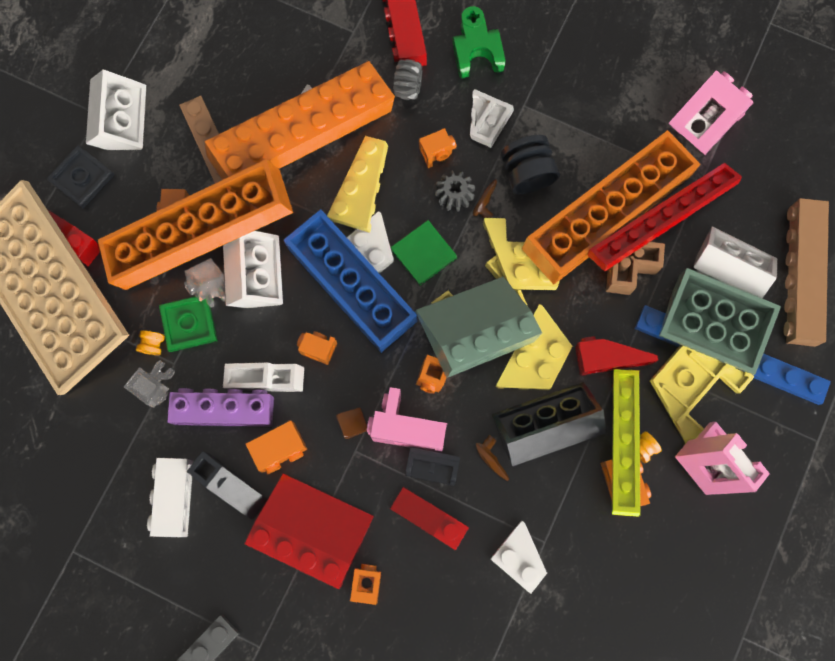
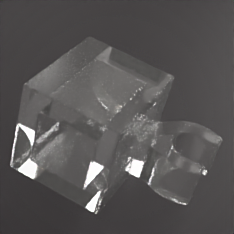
(205, 282)
(148, 386)

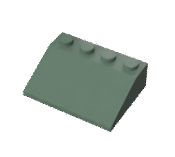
(719, 320)
(478, 326)

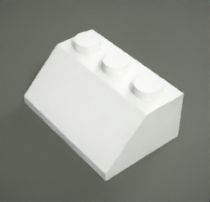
(115, 112)
(736, 263)
(253, 271)

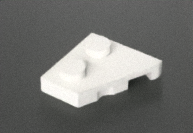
(488, 118)
(374, 245)
(520, 558)

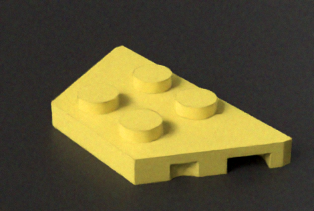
(539, 362)

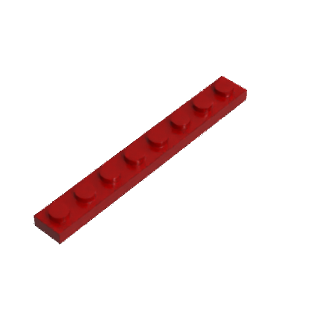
(663, 217)

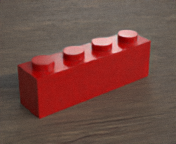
(405, 31)

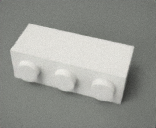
(170, 498)

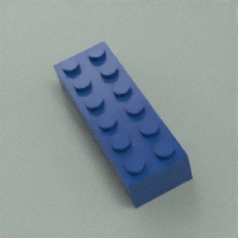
(351, 281)

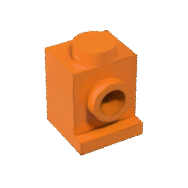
(436, 147)
(316, 346)
(359, 592)

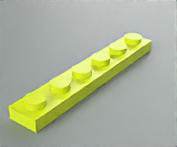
(626, 443)

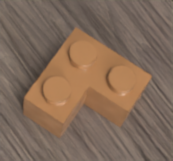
(646, 260)

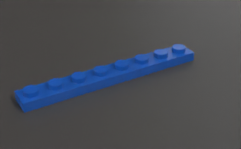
(769, 370)

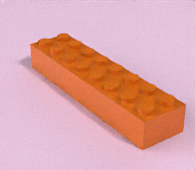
(303, 122)
(610, 206)
(195, 225)

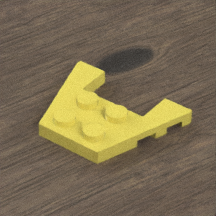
(513, 261)
(686, 380)

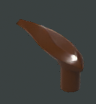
(484, 200)
(489, 458)

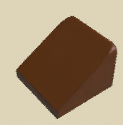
(352, 422)

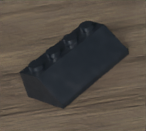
(549, 423)

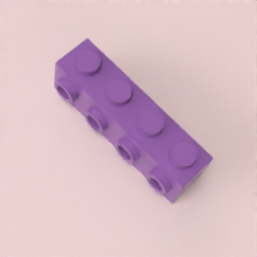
(221, 408)

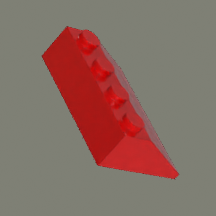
(309, 531)

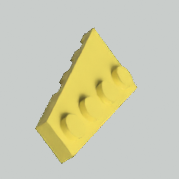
(358, 192)

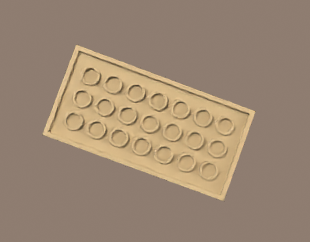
(51, 293)

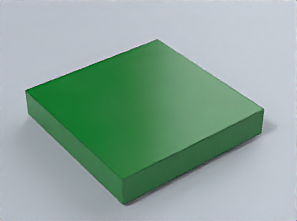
(423, 253)
(187, 323)

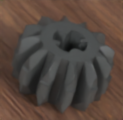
(407, 79)
(455, 199)

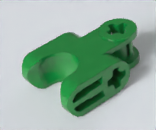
(477, 42)

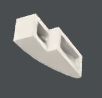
(264, 377)

